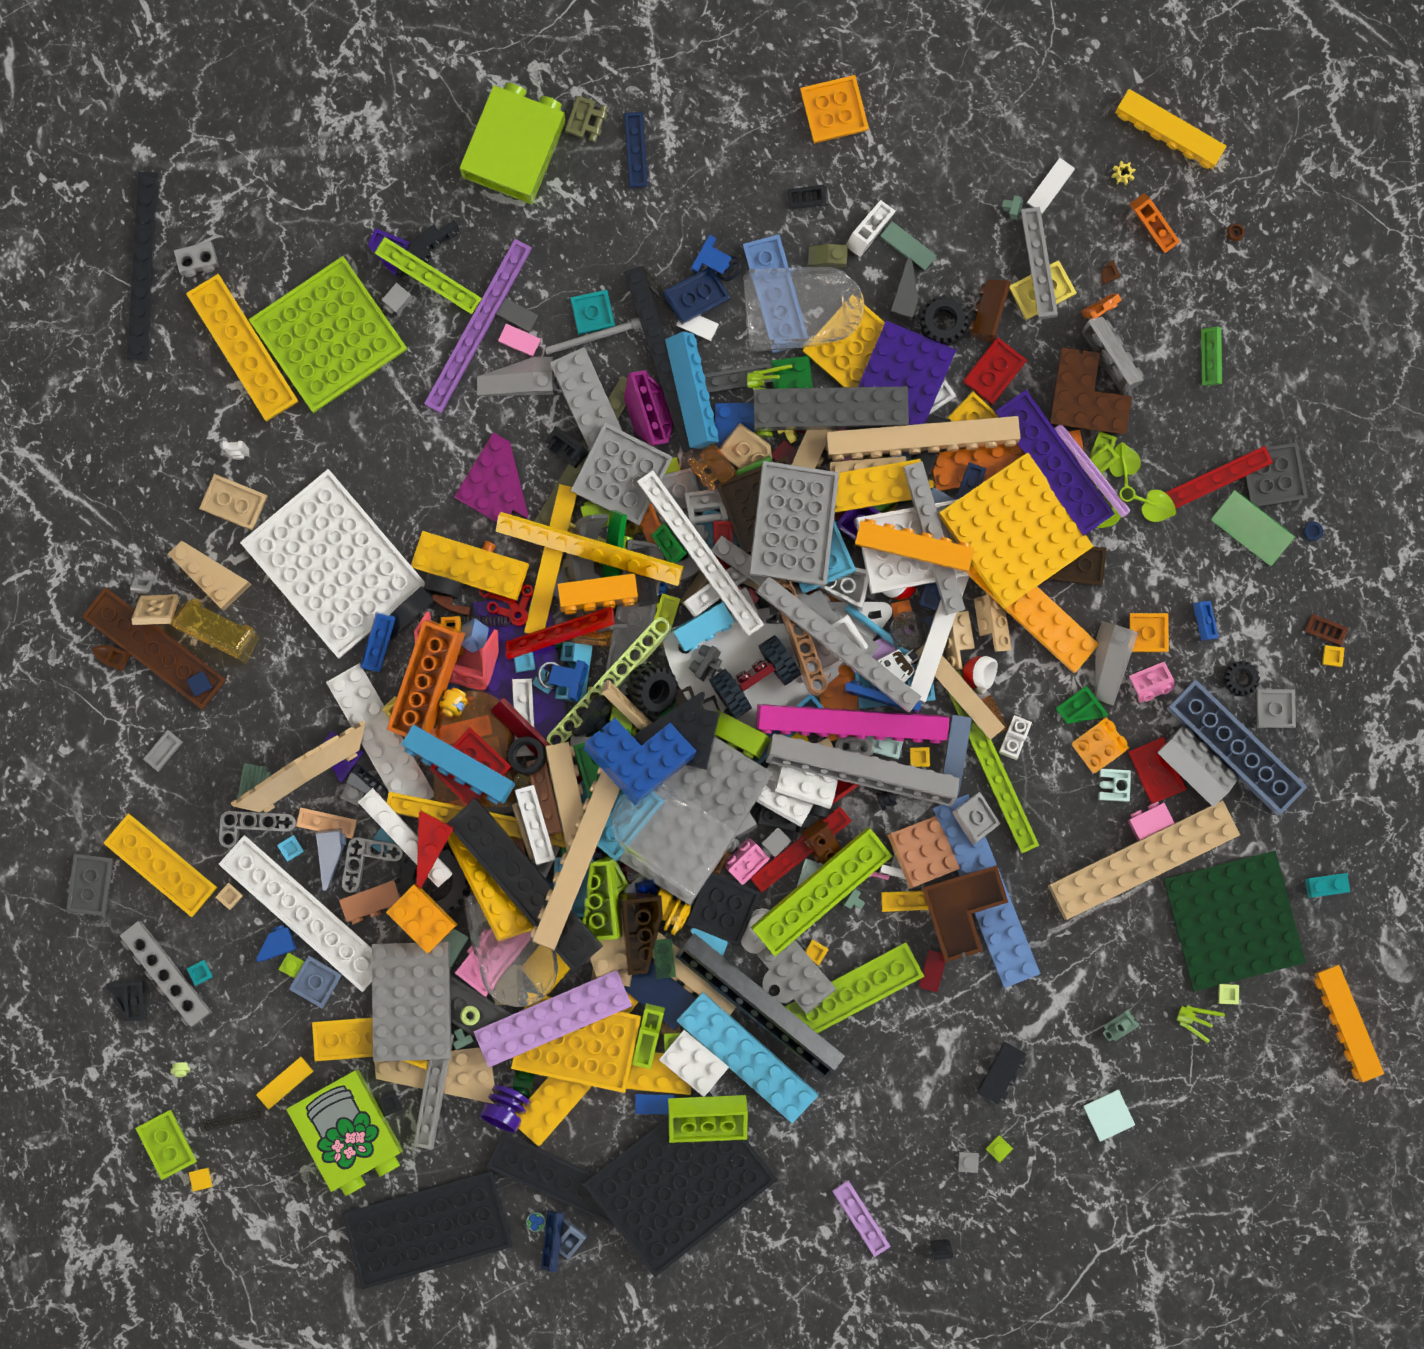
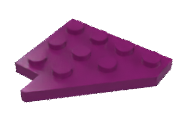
(494, 482)

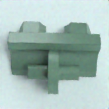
(1120, 1026)

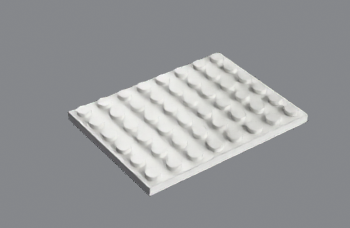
(332, 563)

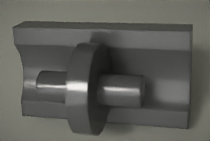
(709, 664)

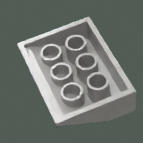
(1112, 355)

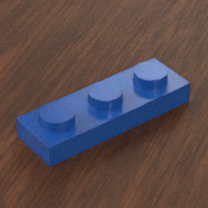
(377, 641)

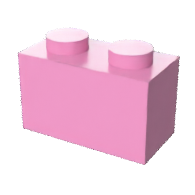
(1151, 821)

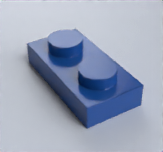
(1205, 620)

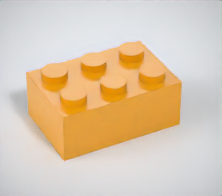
(422, 918)

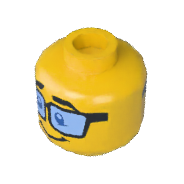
(452, 702)

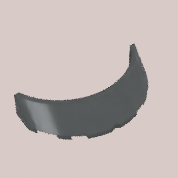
(578, 568)

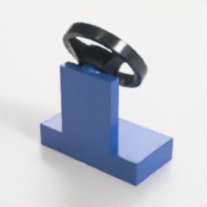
(716, 260)
(565, 677)

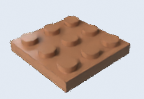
(923, 852)

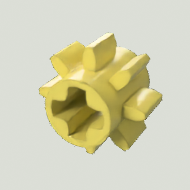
(1126, 167)

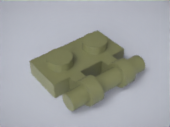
(580, 118)

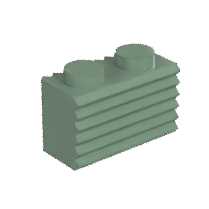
(252, 776)

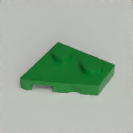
(1081, 707)

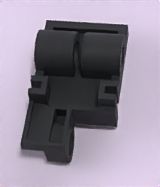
(772, 819)

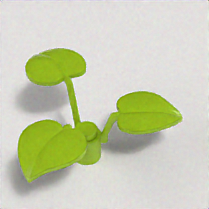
(1157, 505)

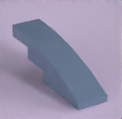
(957, 747)

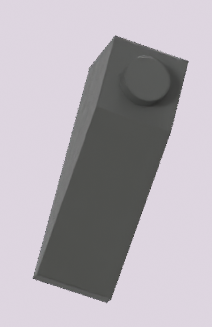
(906, 298)

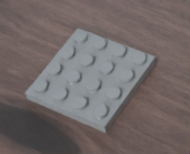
(613, 471)

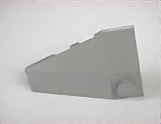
(526, 377)
(1112, 659)

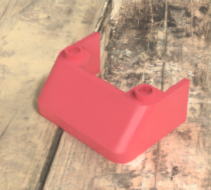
(474, 668)

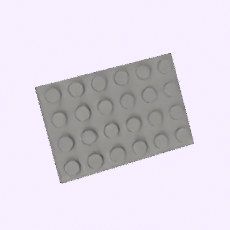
(794, 523)
(411, 1002)

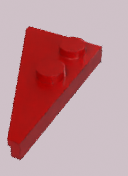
(431, 840)

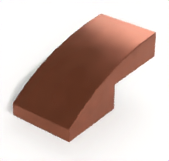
(446, 602)

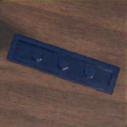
(636, 150)

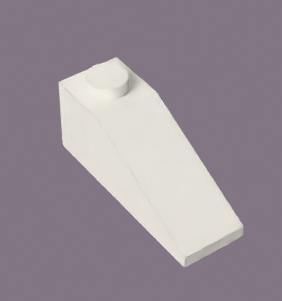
(870, 228)

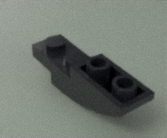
(429, 240)

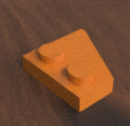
(1101, 306)

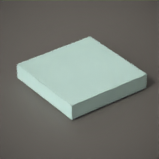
(1109, 1115)

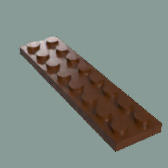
(151, 646)

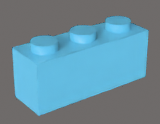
(703, 627)

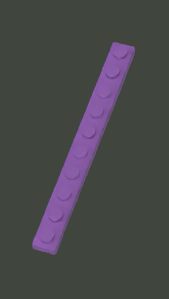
(478, 326)

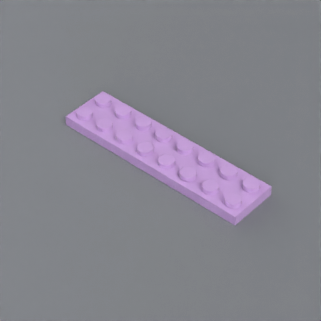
(552, 1018)

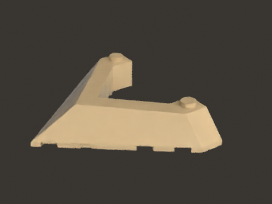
(302, 770)

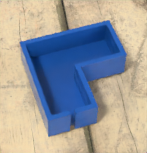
(635, 767)

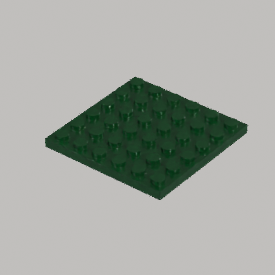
(1234, 921)

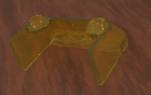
(215, 630)

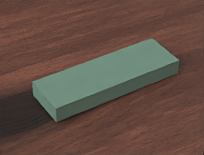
(908, 246)

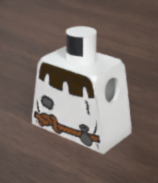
(900, 664)

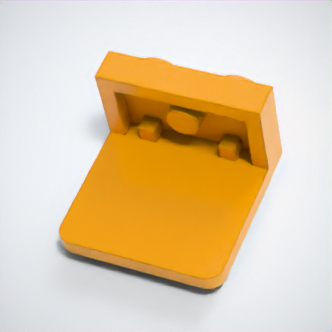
(1100, 745)

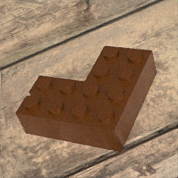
(1077, 402)
(952, 908)

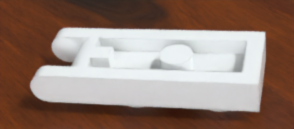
(236, 449)

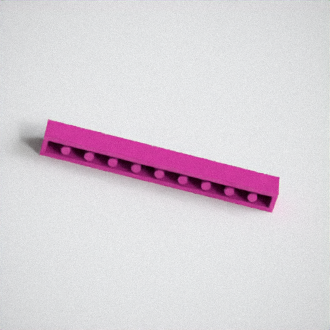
(852, 722)

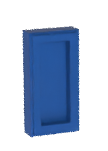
(651, 1103)

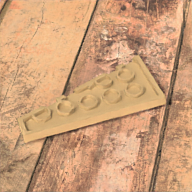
(466, 1074)

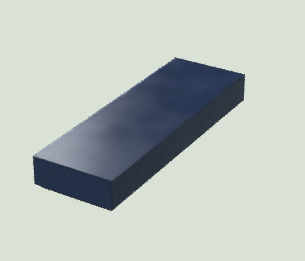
(552, 1241)

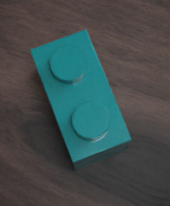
(1327, 885)

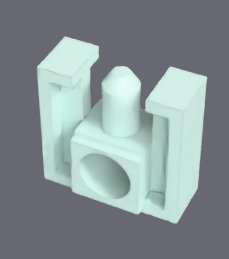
(1116, 795)

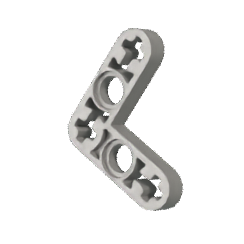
(365, 851)

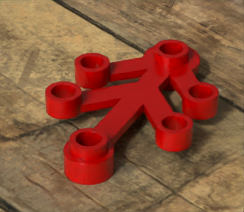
(515, 609)

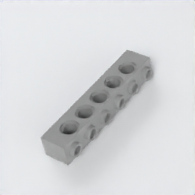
(152, 947)

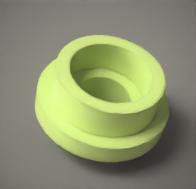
(463, 1015)
(180, 1069)

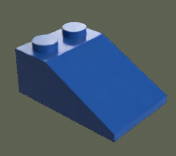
(730, 415)

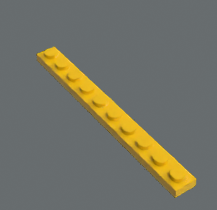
(589, 548)
(411, 806)

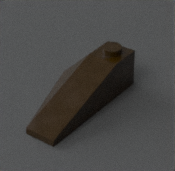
(640, 925)

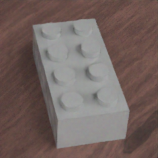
(1198, 765)

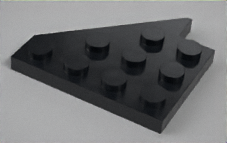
(693, 723)

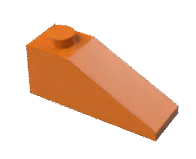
(1154, 222)

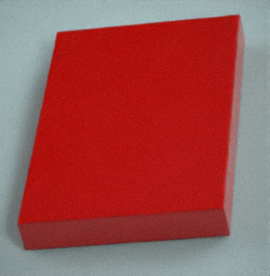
(994, 371)
(1155, 773)

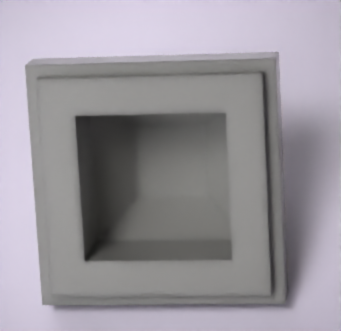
(141, 585)

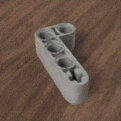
(258, 825)

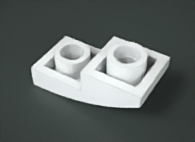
(1015, 737)

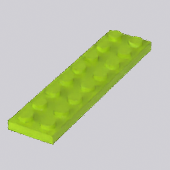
(821, 891)
(862, 988)

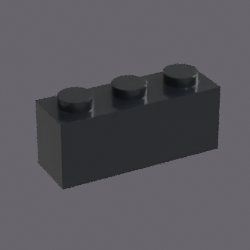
(1001, 1073)

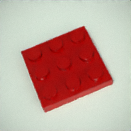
(476, 748)

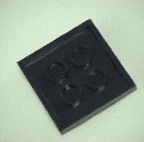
(723, 908)

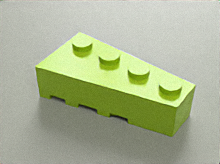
(602, 901)

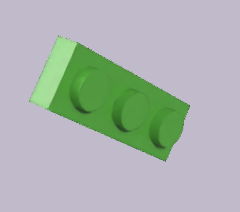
(1211, 356)

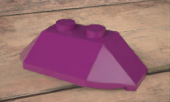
(647, 408)

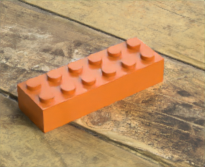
(426, 678)

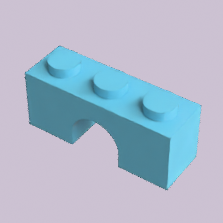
(571, 653)

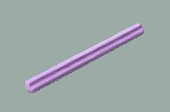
(1093, 472)

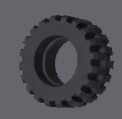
(460, 887)

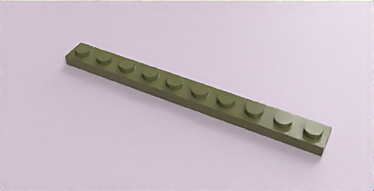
(570, 474)

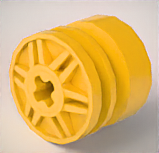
(673, 911)

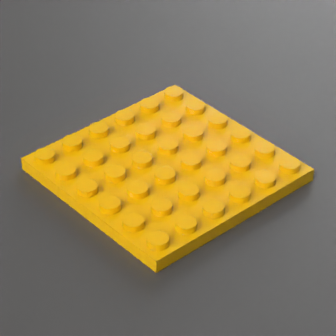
(1015, 530)

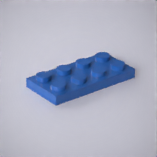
(874, 694)

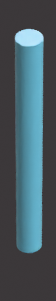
(873, 626)

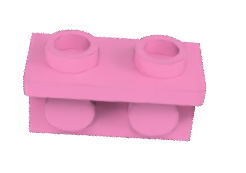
(1152, 682)
(746, 861)

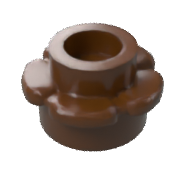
(1240, 232)

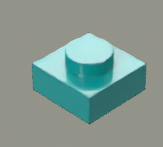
(200, 972)

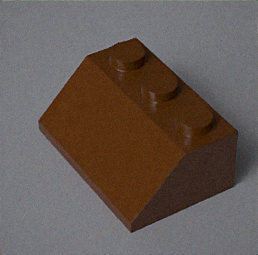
(989, 309)

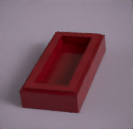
(932, 971)

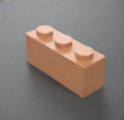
(369, 902)

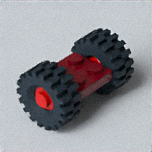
(776, 660)

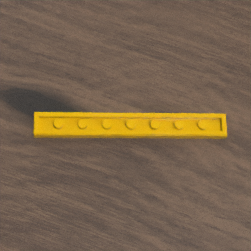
(550, 563)

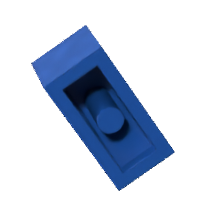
(277, 943)

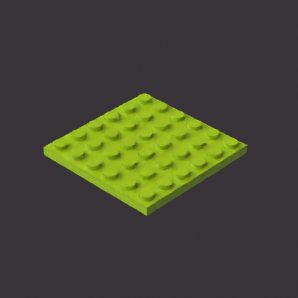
(328, 334)

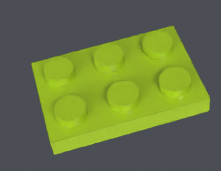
(166, 1144)

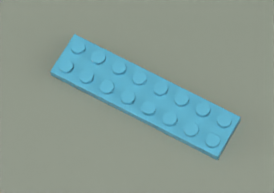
(747, 1057)

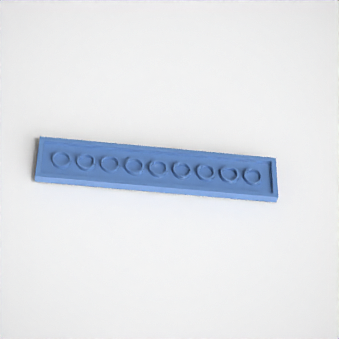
(1000, 923)

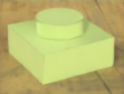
(1228, 994)

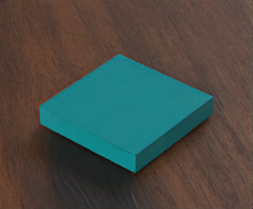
(592, 312)

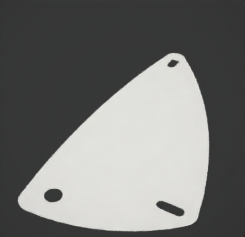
(741, 651)

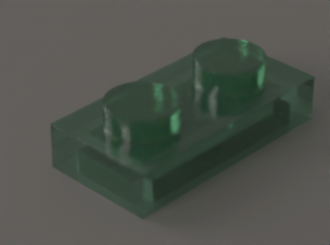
(664, 958)

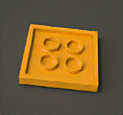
(834, 109)

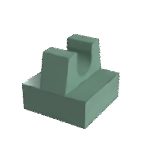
(1013, 207)
(852, 899)
(463, 1040)

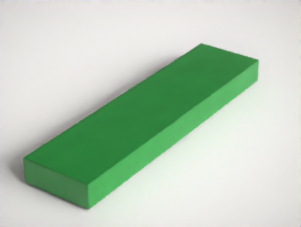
(615, 537)

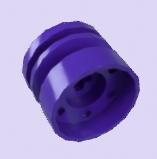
(503, 1113)

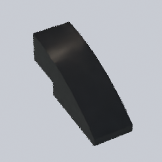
(410, 610)

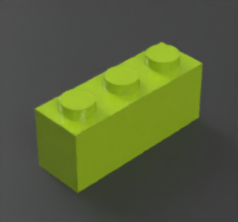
(741, 736)

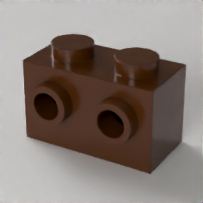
(821, 841)

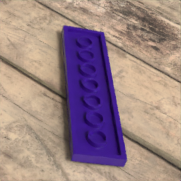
(1058, 464)

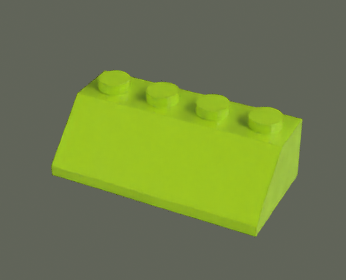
(707, 1118)

